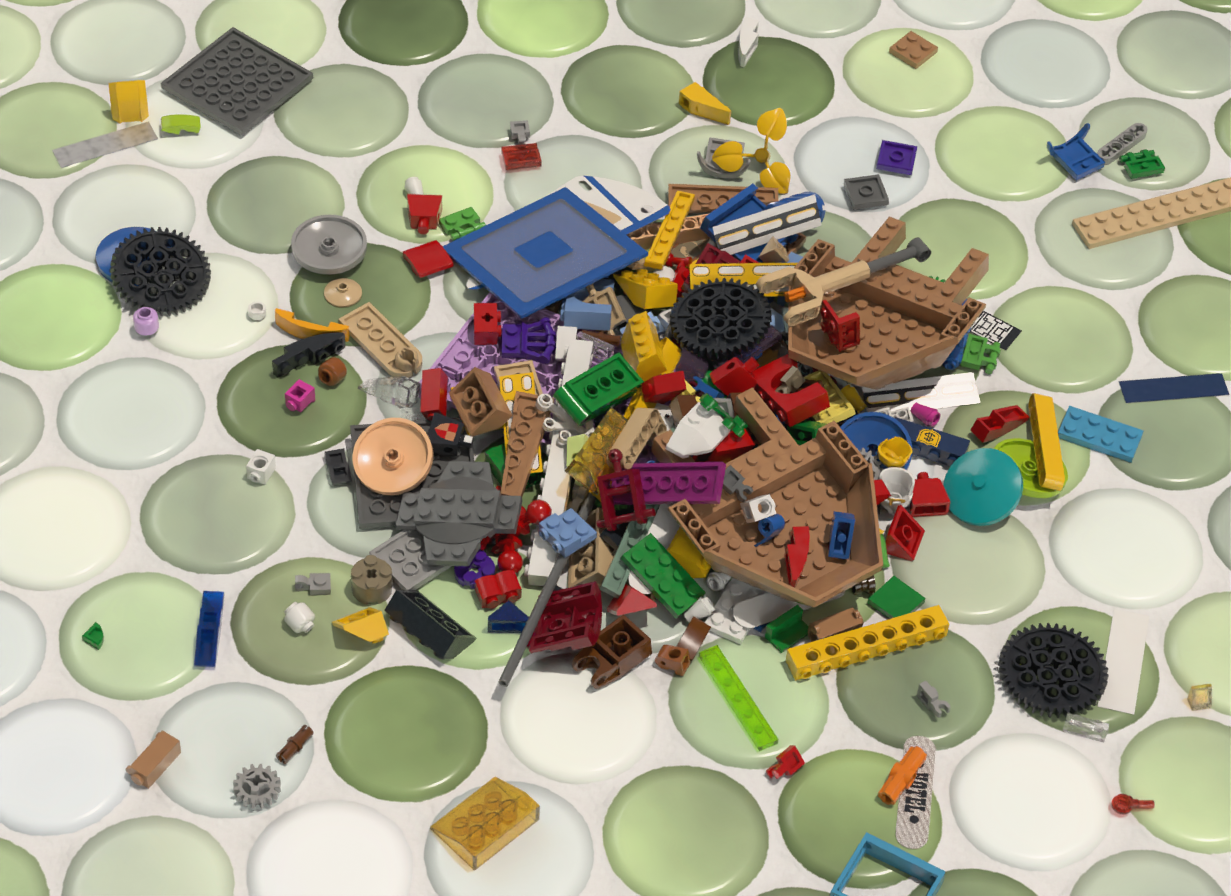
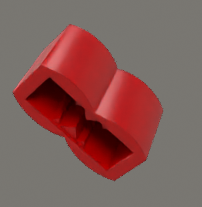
(498, 589)

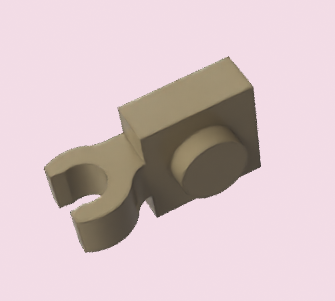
(791, 381)

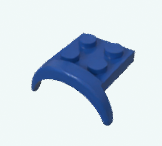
(1077, 155)

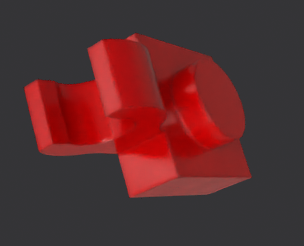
(788, 763)

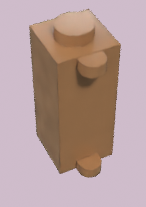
(835, 624)
(154, 759)

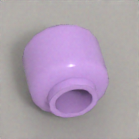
(145, 321)

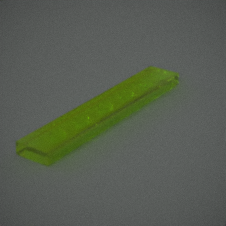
(738, 698)

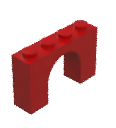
(789, 407)

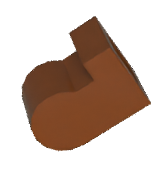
(673, 658)

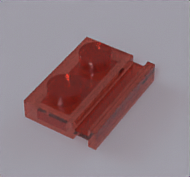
(521, 156)

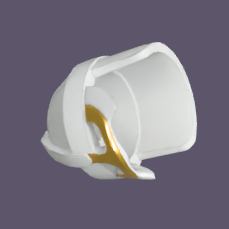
(900, 485)

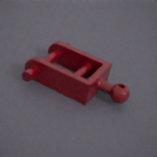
(606, 492)

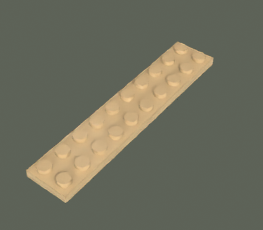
(1154, 214)

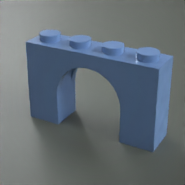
(587, 315)

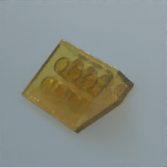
(487, 821)

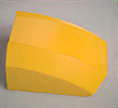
(128, 101)

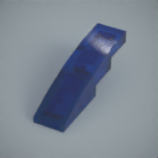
(209, 629)

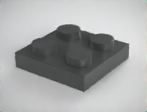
(866, 191)

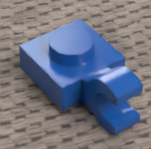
(707, 389)

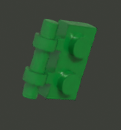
(1142, 163)

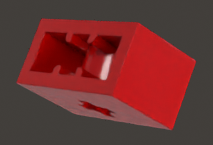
(485, 324)

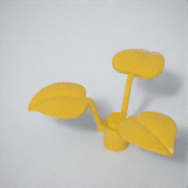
(772, 125)

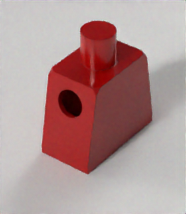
(424, 211)
(735, 376)
(928, 497)

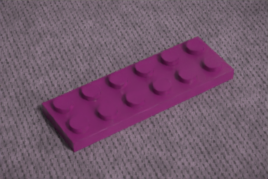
(676, 481)

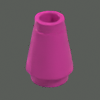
(928, 415)

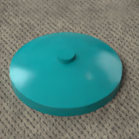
(983, 486)

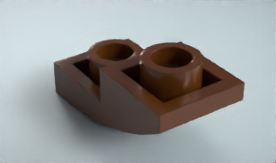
(694, 636)

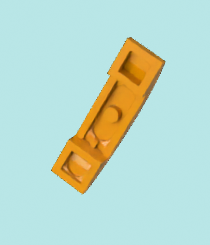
(304, 329)

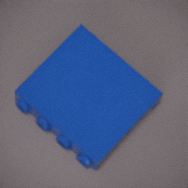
(739, 206)

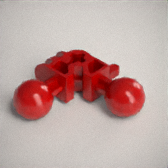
(508, 543)

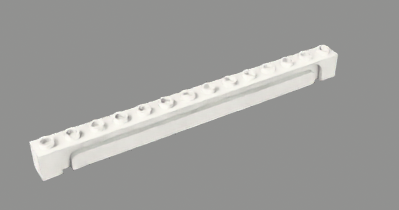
(556, 481)

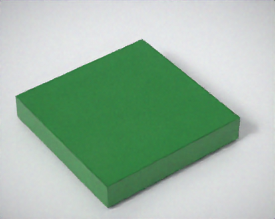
(896, 599)

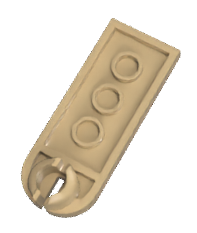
(383, 341)

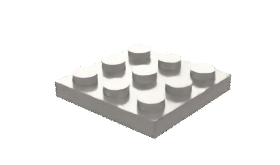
(408, 560)

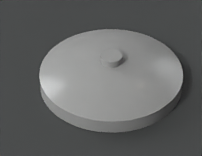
(329, 244)

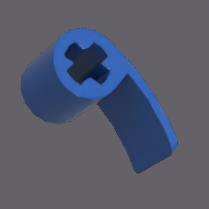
(770, 527)

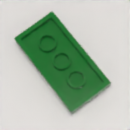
(663, 575)

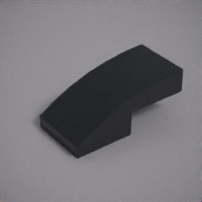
(337, 466)

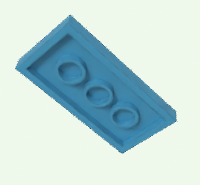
(1100, 434)

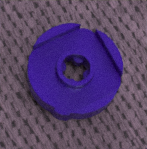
(484, 565)

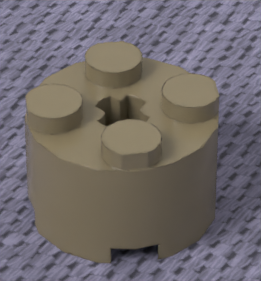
(371, 580)

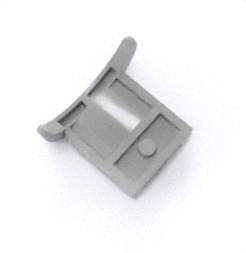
(712, 168)

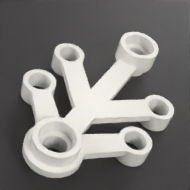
(567, 424)

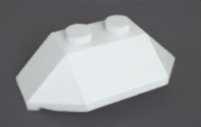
(697, 433)

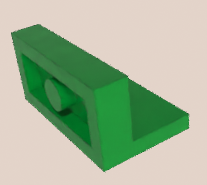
(787, 629)

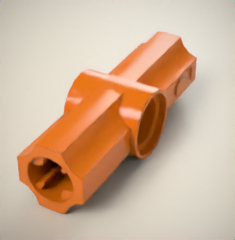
(902, 775)

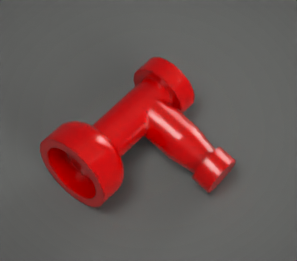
(678, 261)

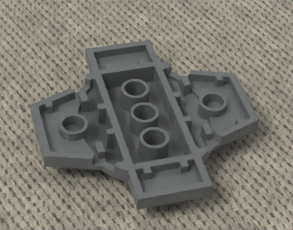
(459, 513)

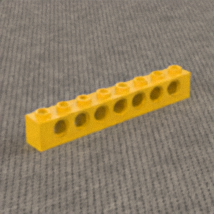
(867, 642)

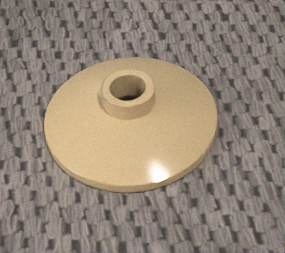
(343, 292)

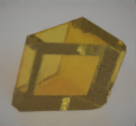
(1200, 697)

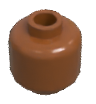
(332, 371)

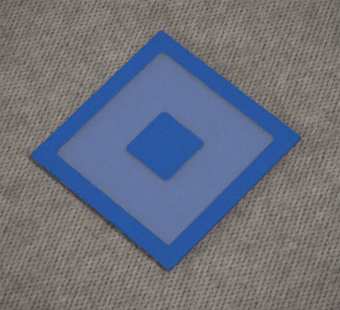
(544, 252)

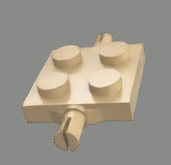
(608, 297)

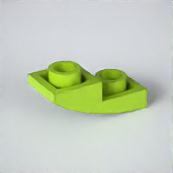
(176, 122)

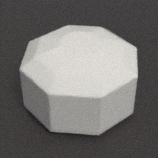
(257, 310)

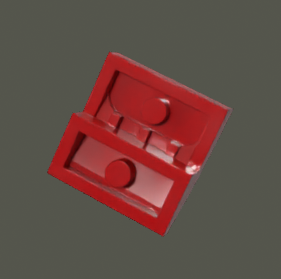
(428, 258)

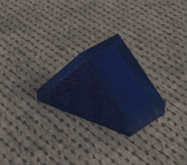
(507, 619)

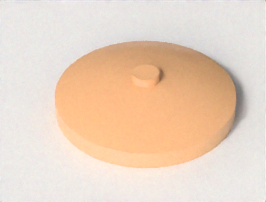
(392, 456)

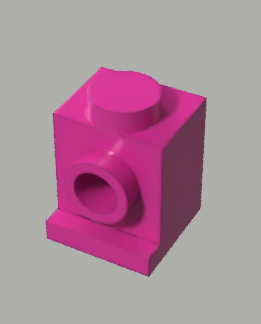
(299, 396)

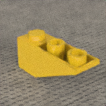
(703, 104)

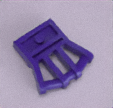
(516, 337)

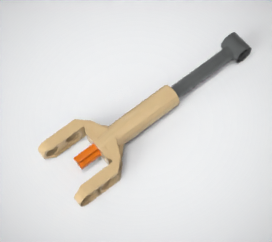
(812, 289)

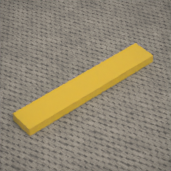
(669, 230)

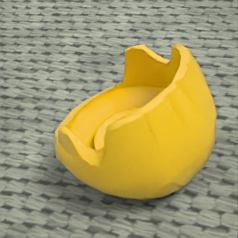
(894, 452)

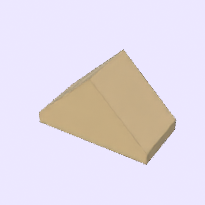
(774, 252)

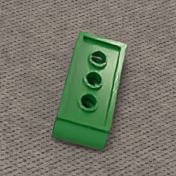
(598, 389)

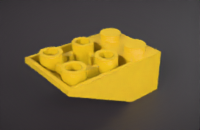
(647, 289)

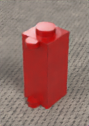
(433, 393)

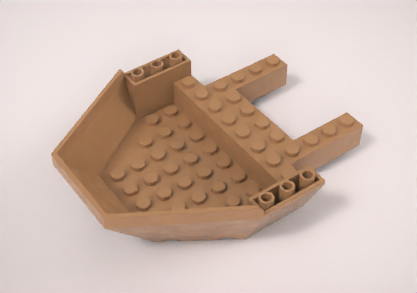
(904, 315)
(806, 489)

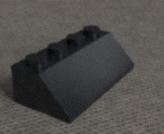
(428, 624)

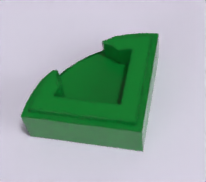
(94, 636)

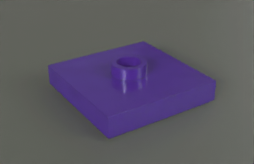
(896, 157)

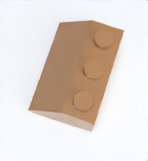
(480, 402)

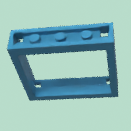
(893, 856)

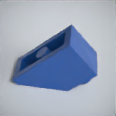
(841, 535)

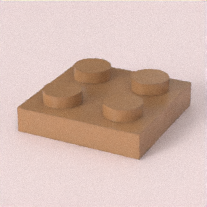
(913, 49)

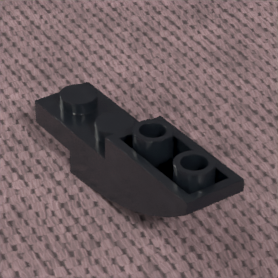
(311, 349)

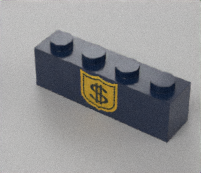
(934, 443)

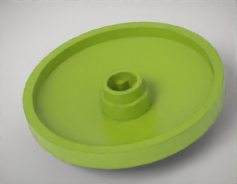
(1023, 454)

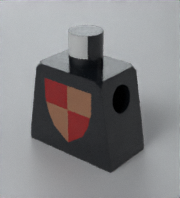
(447, 436)

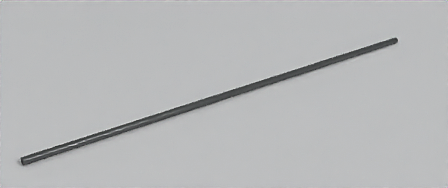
(550, 583)

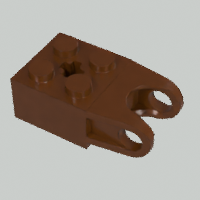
(615, 652)

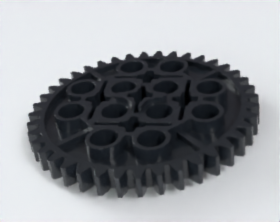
(155, 246)
(720, 318)
(1050, 665)

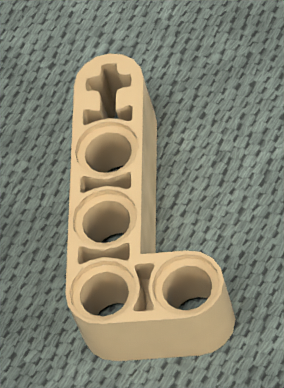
(642, 426)

